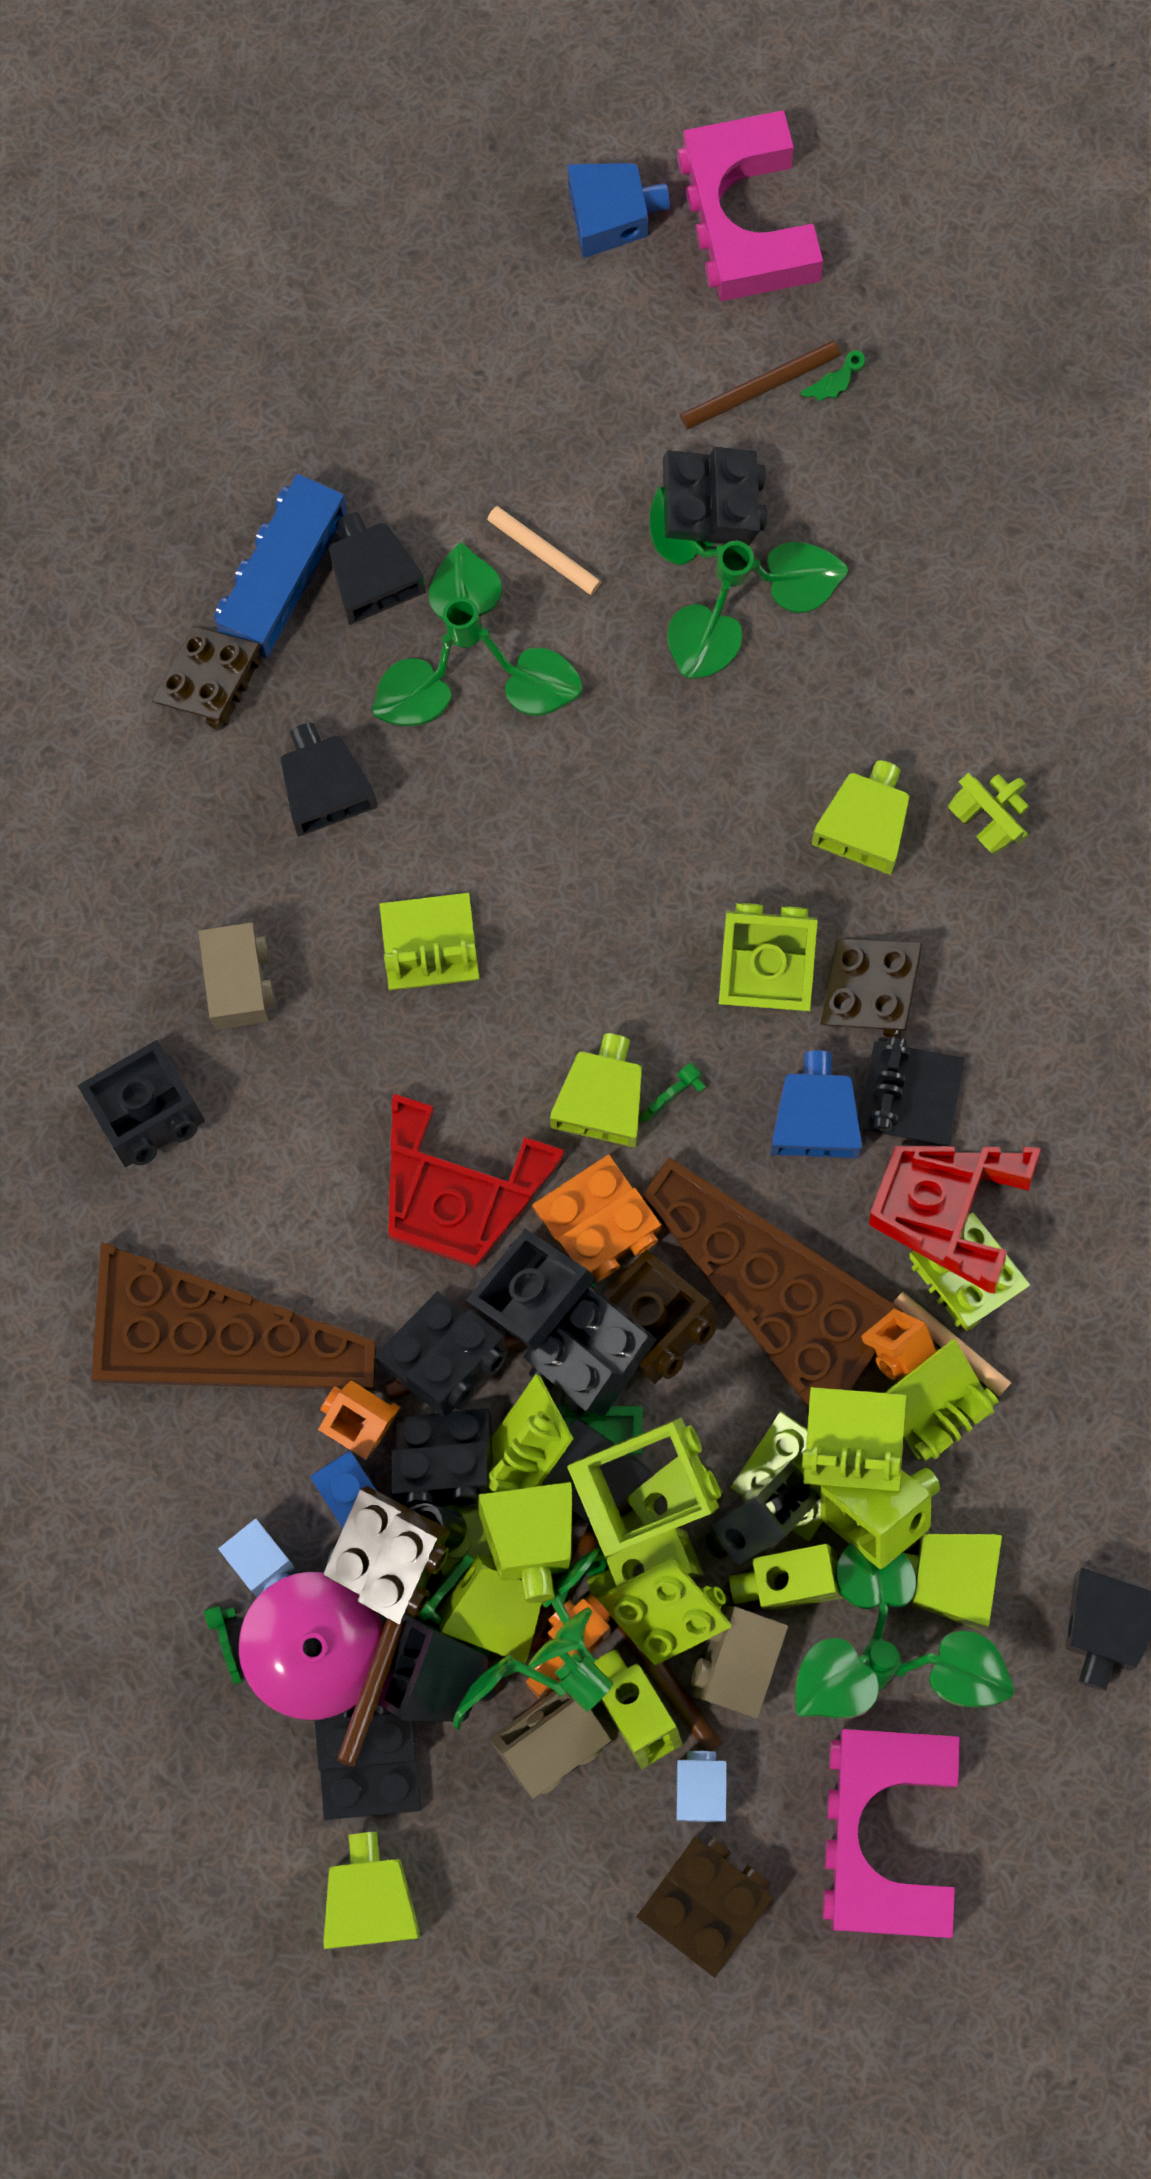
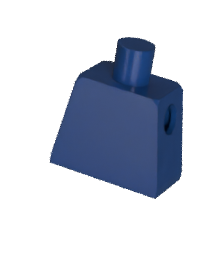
(612, 204)
(817, 1113)
(340, 1484)

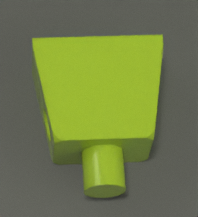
(865, 819)
(601, 1095)
(670, 1483)
(881, 1520)
(529, 1535)
(650, 1553)
(809, 1573)
(957, 1576)
(490, 1611)
(644, 1723)
(368, 1898)

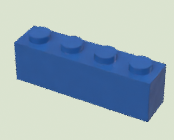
(281, 563)

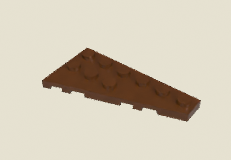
(782, 1292)
(192, 1331)

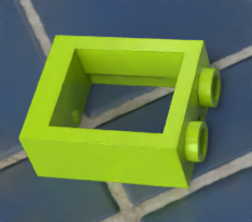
(602, 1507)

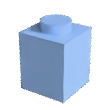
(257, 1558)
(701, 1788)

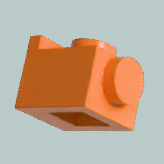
(899, 1343)
(354, 1432)

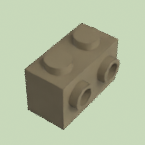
(234, 976)
(739, 1662)
(549, 1742)

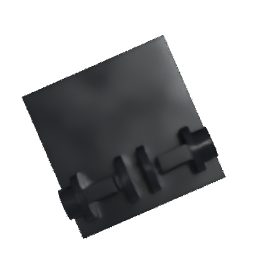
(911, 1092)

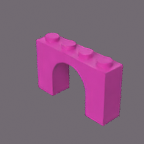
(744, 260)
(860, 1895)

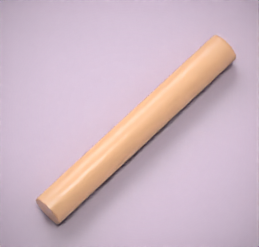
(544, 550)
(941, 1336)

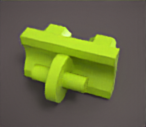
(976, 797)

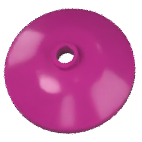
(274, 1637)

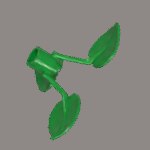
(459, 595)
(706, 641)
(577, 1674)
(845, 1686)

